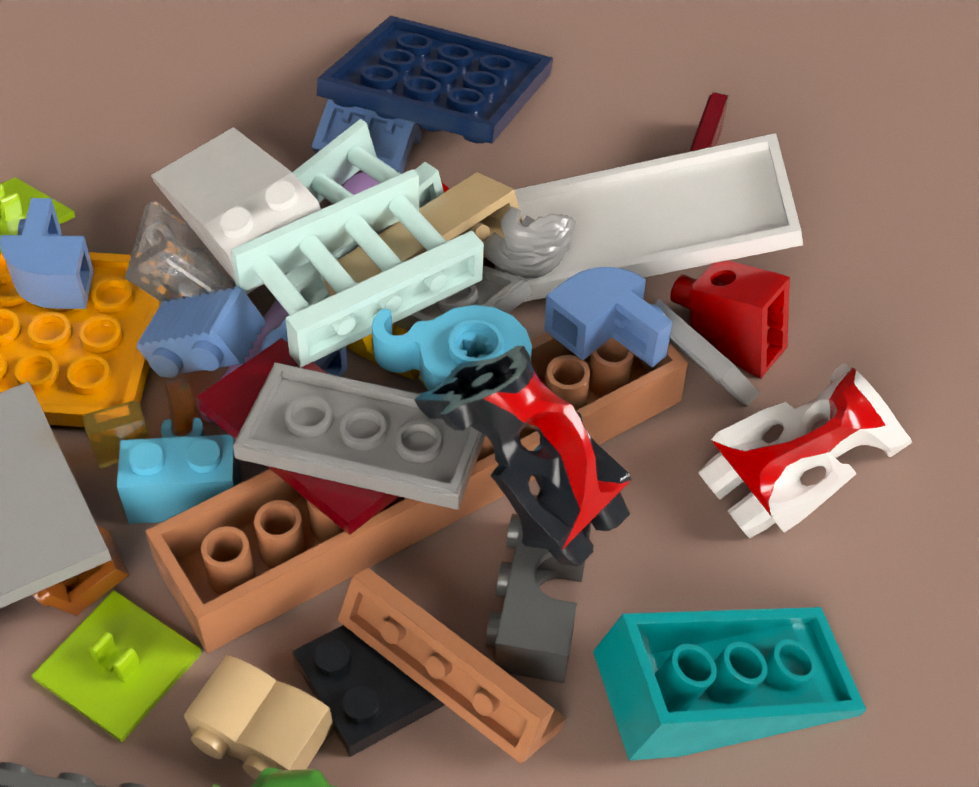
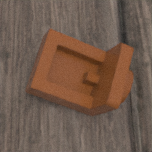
(87, 587)

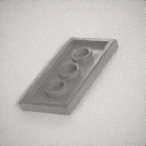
(357, 437)
(43, 515)

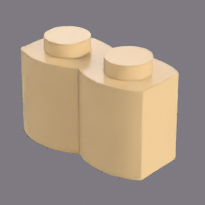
(257, 719)

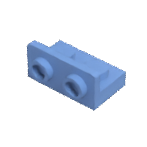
(390, 137)

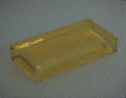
(110, 426)

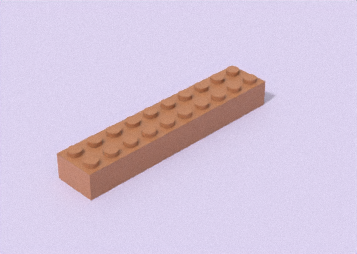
(271, 549)

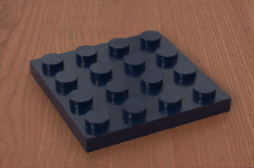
(436, 79)

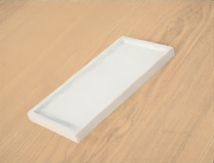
(671, 212)

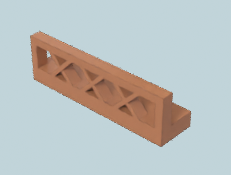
(448, 667)

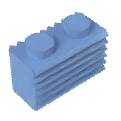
(201, 333)

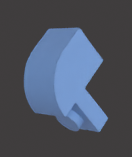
(45, 265)
(607, 305)

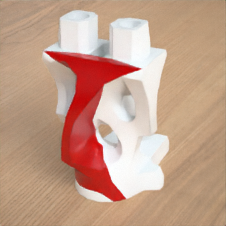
(774, 469)

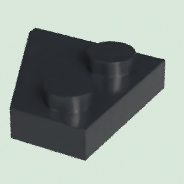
(361, 688)

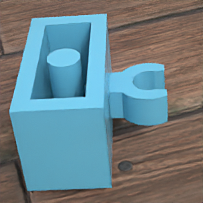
(174, 472)

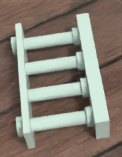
(323, 178)
(349, 314)

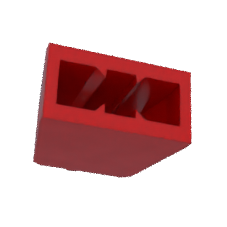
(739, 312)

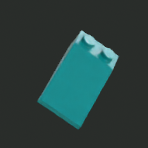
(722, 678)

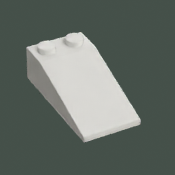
(233, 194)

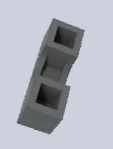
(533, 630)

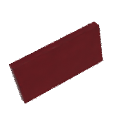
(229, 405)

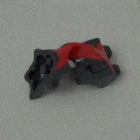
(573, 472)

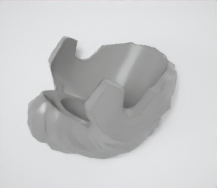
(530, 246)

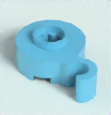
(446, 341)

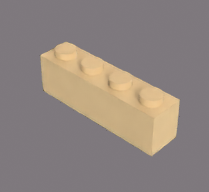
(470, 205)

